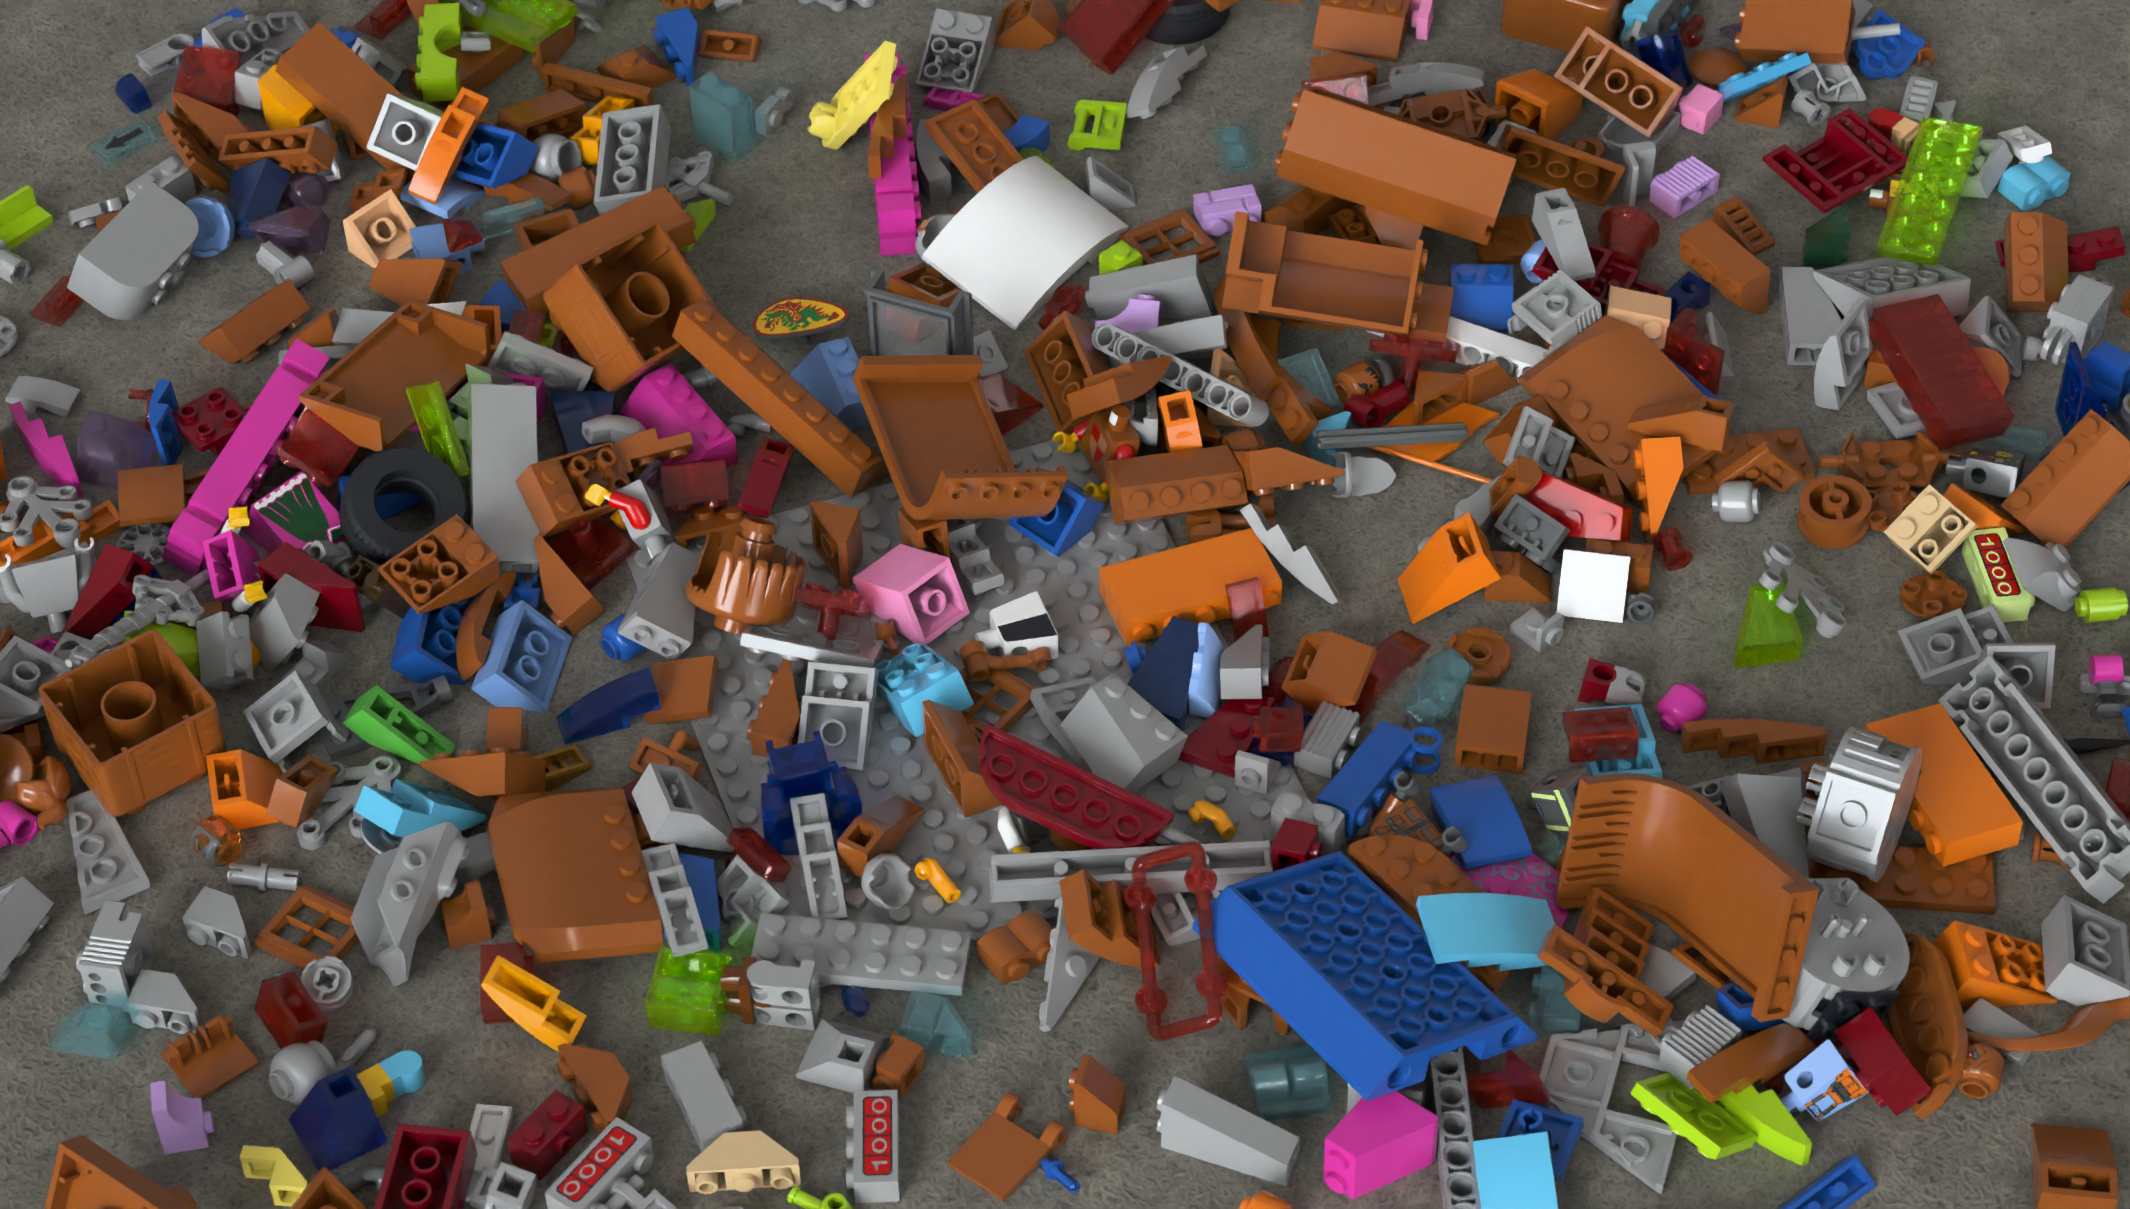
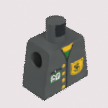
(2001, 469)

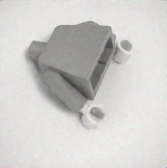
(49, 584)

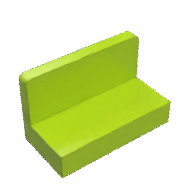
(21, 217)

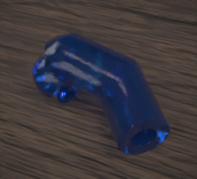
(853, 1000)

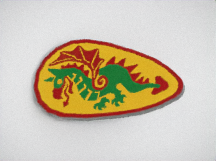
(798, 318)

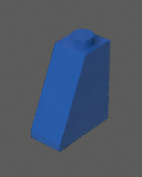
(702, 879)

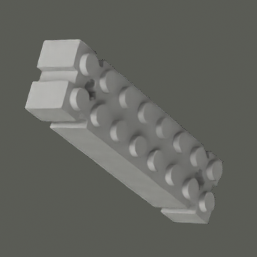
(2043, 776)

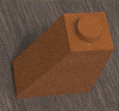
(415, 279)

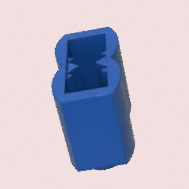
(2111, 374)

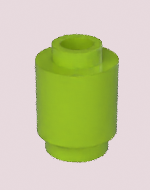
(2101, 604)

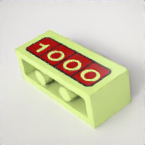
(1995, 574)

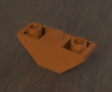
(597, 1082)

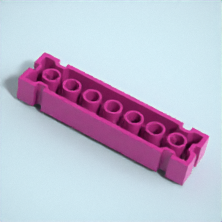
(897, 189)
(245, 458)

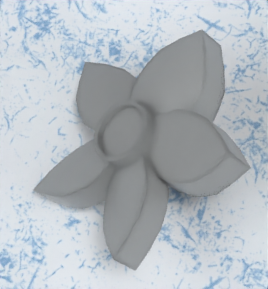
(588, 21)

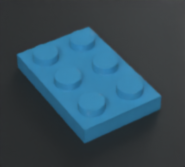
(1762, 75)

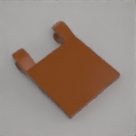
(1002, 1153)

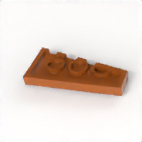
(193, 153)

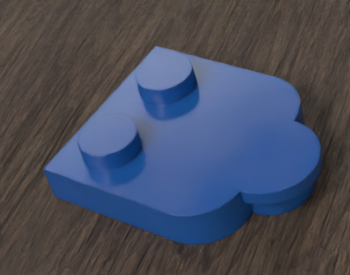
(1886, 54)

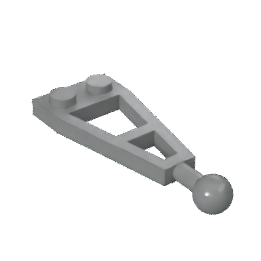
(1056, 703)

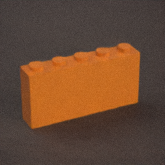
(1185, 584)
(1956, 798)

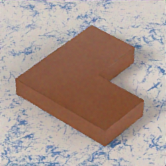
(1766, 465)

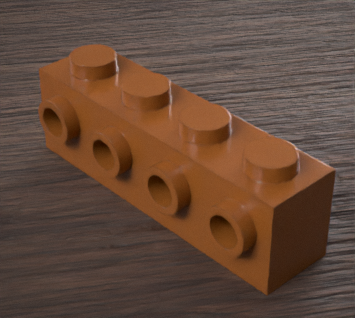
(292, 149)

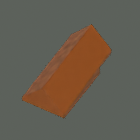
(1619, 83)

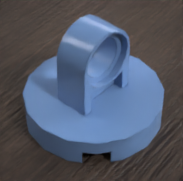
(215, 226)

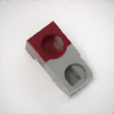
(1611, 684)

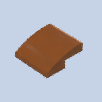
(151, 494)

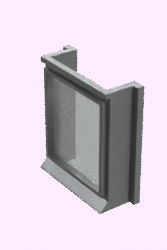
(916, 327)

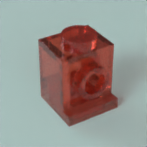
(1279, 728)

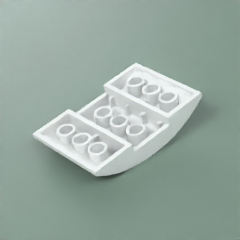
(1022, 239)

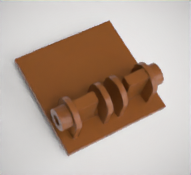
(209, 1056)

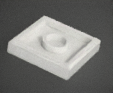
(1593, 585)

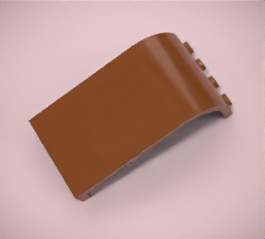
(946, 441)
(1698, 873)

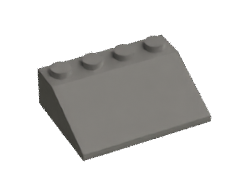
(1893, 281)

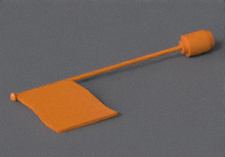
(1431, 453)

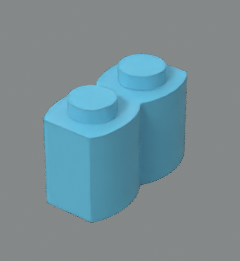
(2033, 183)

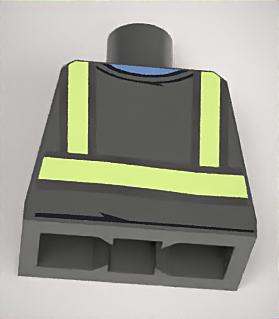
(1556, 798)

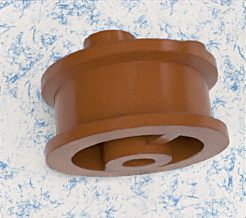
(1834, 511)

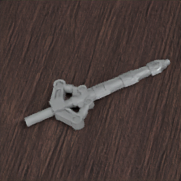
(697, 181)
(147, 609)

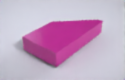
(948, 99)

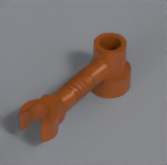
(978, 661)

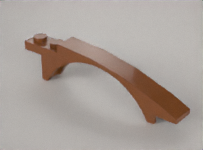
(1288, 400)

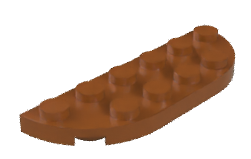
(1415, 869)
(1930, 1022)

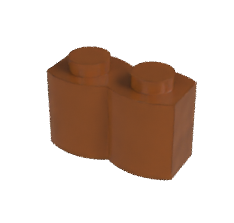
(1016, 947)

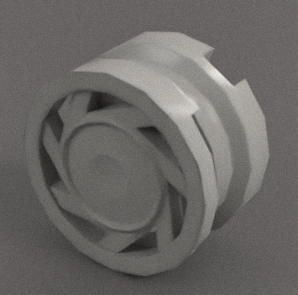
(328, 983)

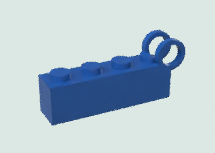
(1371, 771)

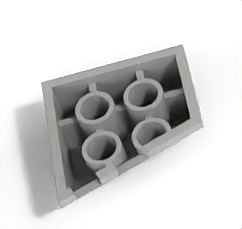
(1122, 735)

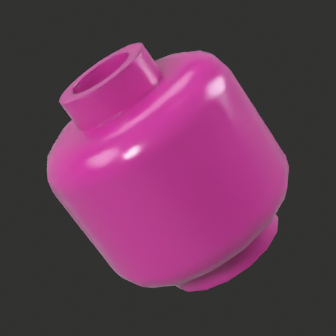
(1680, 705)

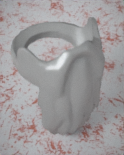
(1361, 475)

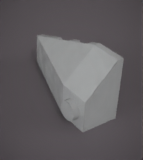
(254, 33)

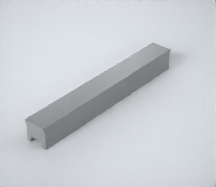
(1038, 874)

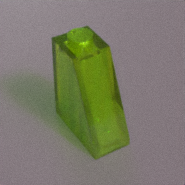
(1766, 631)

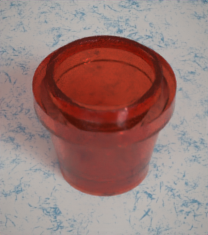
(1628, 234)

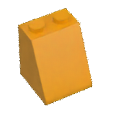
(285, 105)

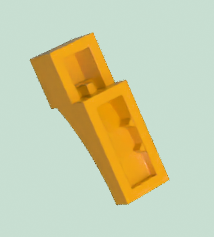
(589, 136)

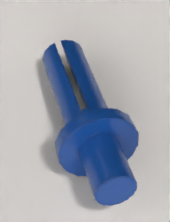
(1055, 1170)

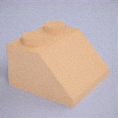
(1641, 309)

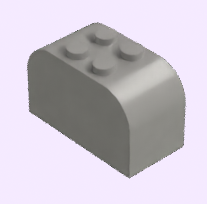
(136, 255)

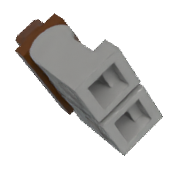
(773, 993)

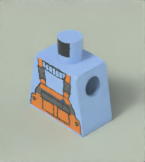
(1822, 1083)

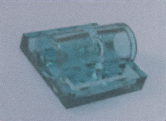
(1288, 1083)

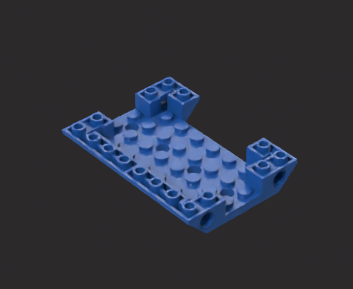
(1356, 975)

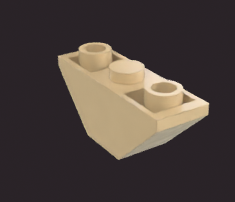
(743, 1163)

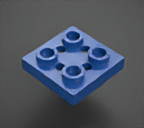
(1561, 1127)

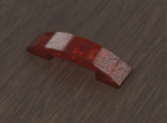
(1391, 659)

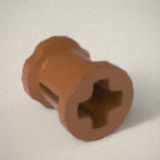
(2038, 853)

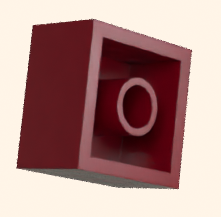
(1881, 1062)

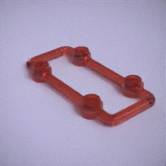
(1209, 982)

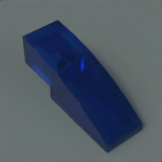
(609, 707)

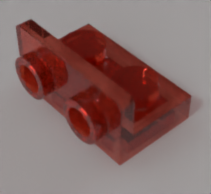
(1601, 734)

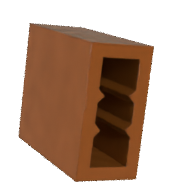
(1493, 729)

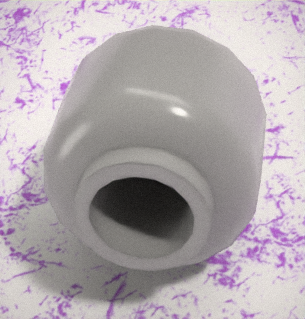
(1737, 501)

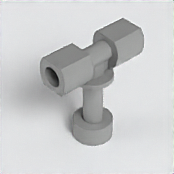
(338, 556)

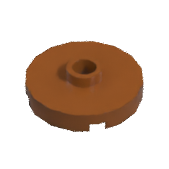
(1484, 652)

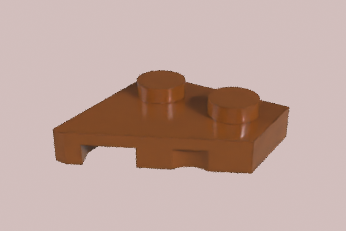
(707, 520)

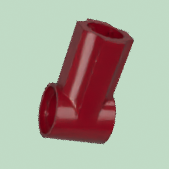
(1374, 408)

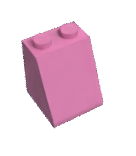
(914, 591)

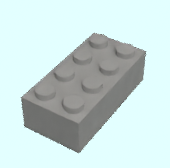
(631, 155)

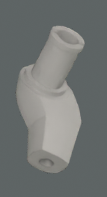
(610, 428)

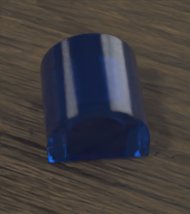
(133, 94)

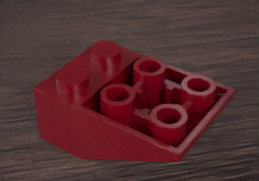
(338, 595)

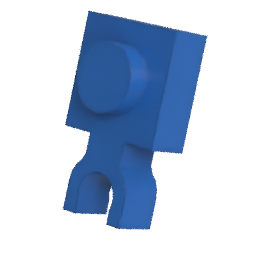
(524, 591)

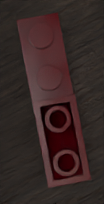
(2085, 248)

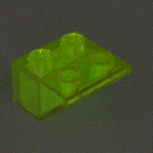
(687, 992)

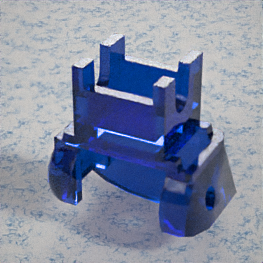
(802, 772)

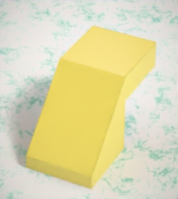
(272, 1164)

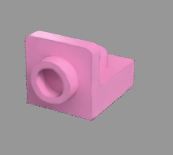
(1422, 16)

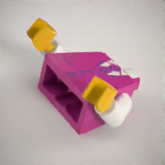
(234, 564)

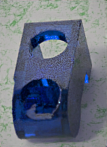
(1684, 297)

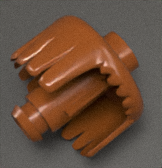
(746, 578)

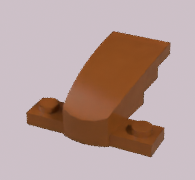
(1605, 962)

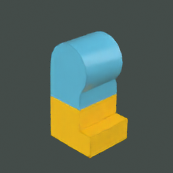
(392, 1078)

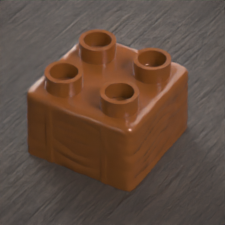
(1561, 22)
(625, 305)
(133, 723)

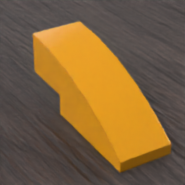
(532, 1003)

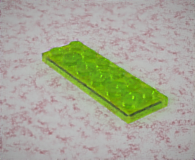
(1929, 191)

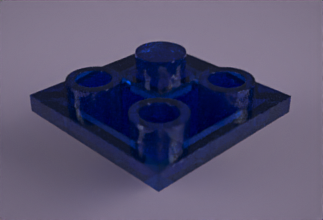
(337, 1121)

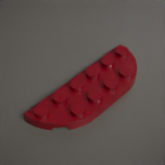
(1066, 795)

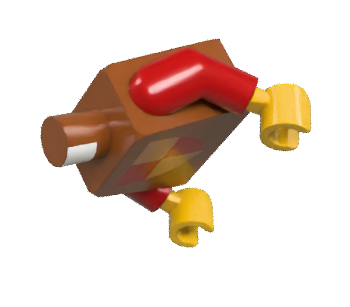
(1102, 438)

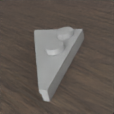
(1064, 971)

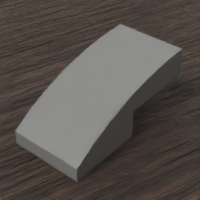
(43, 393)

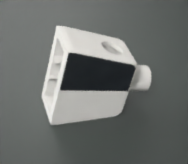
(1020, 627)

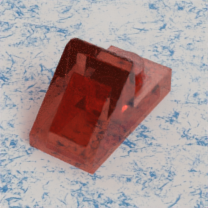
(1515, 1083)

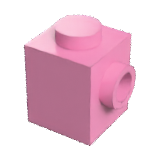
(1700, 108)

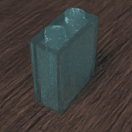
(722, 117)

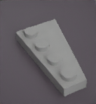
(811, 646)

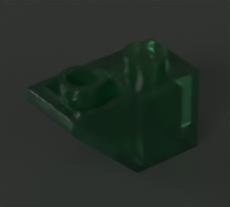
(1825, 241)

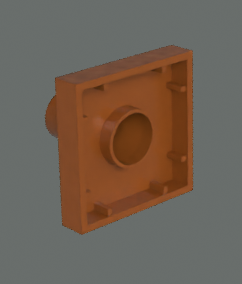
(95, 1179)

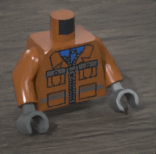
(1406, 819)

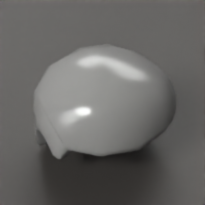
(887, 881)

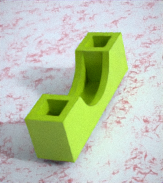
(438, 72)

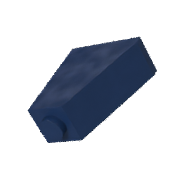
(255, 193)

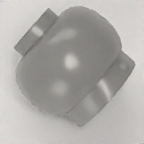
(555, 157)
(298, 1069)

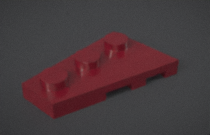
(1223, 734)

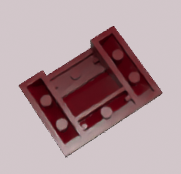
(1840, 163)

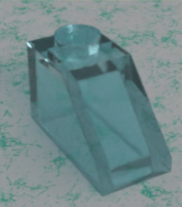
(92, 1032)

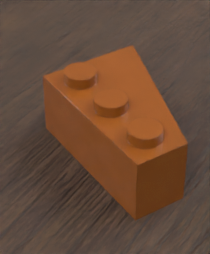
(546, 114)

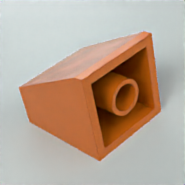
(1538, 102)

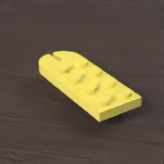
(856, 99)

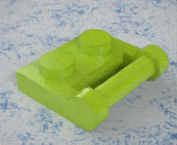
(1107, 126)

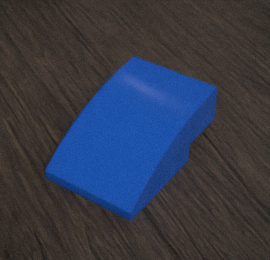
(1484, 817)

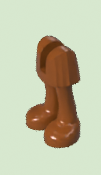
(1212, 524)

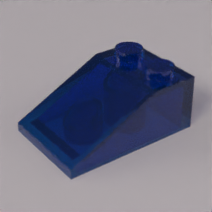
(2077, 392)

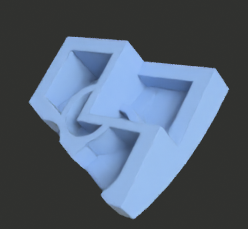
(1205, 678)

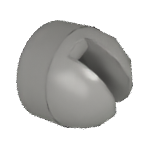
(2032, 349)

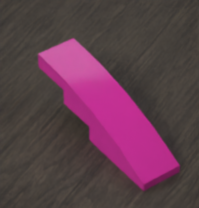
(47, 452)

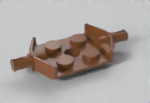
(1464, 109)
(1864, 460)

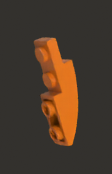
(447, 145)

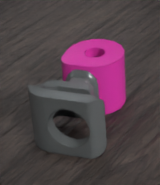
(2106, 673)

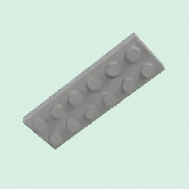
(867, 952)

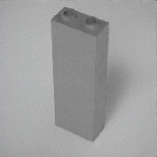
(500, 450)

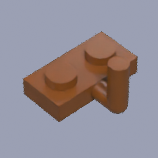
(652, 752)

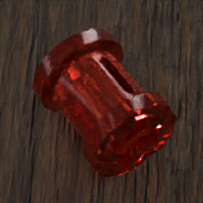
(1673, 550)

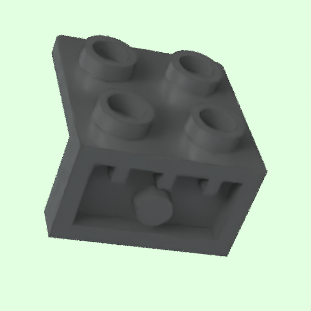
(1532, 532)

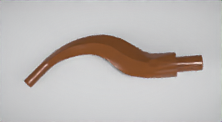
(2082, 1027)

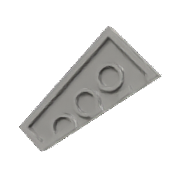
(102, 854)

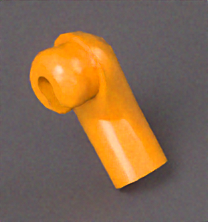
(1204, 809)
(931, 870)

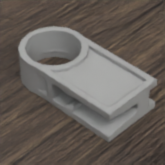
(163, 55)

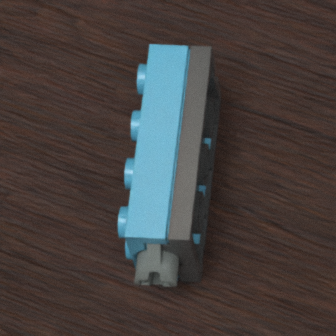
(1650, 18)

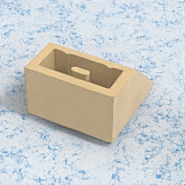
(1929, 529)

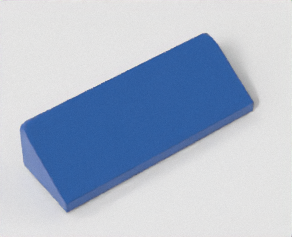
(1834, 1188)

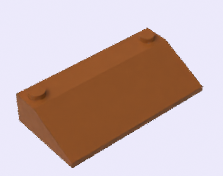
(367, 387)

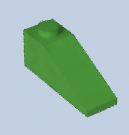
(394, 728)

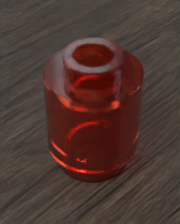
(1276, 679)

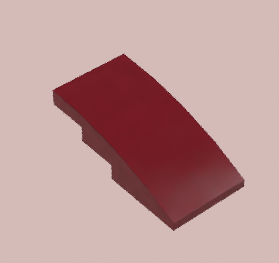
(1607, 274)

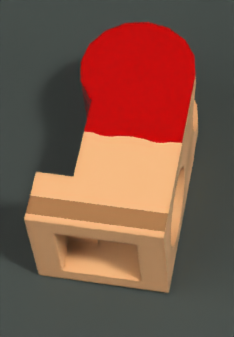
(1895, 128)

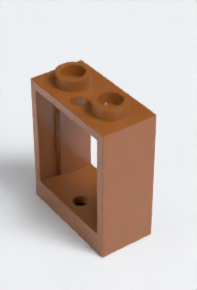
(535, 229)

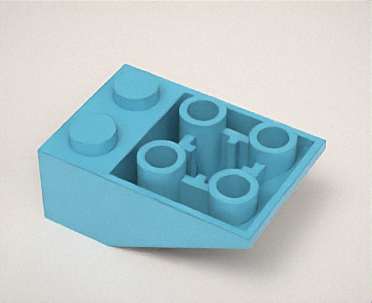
(917, 677)

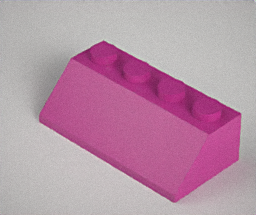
(673, 407)

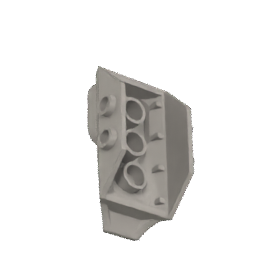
(404, 894)

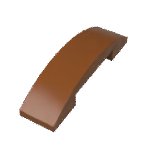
(470, 644)

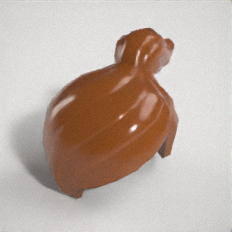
(47, 792)

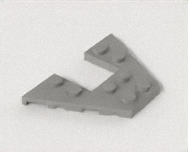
(1580, 1081)

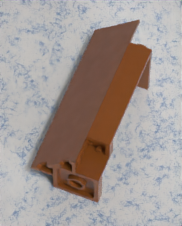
(1333, 281)

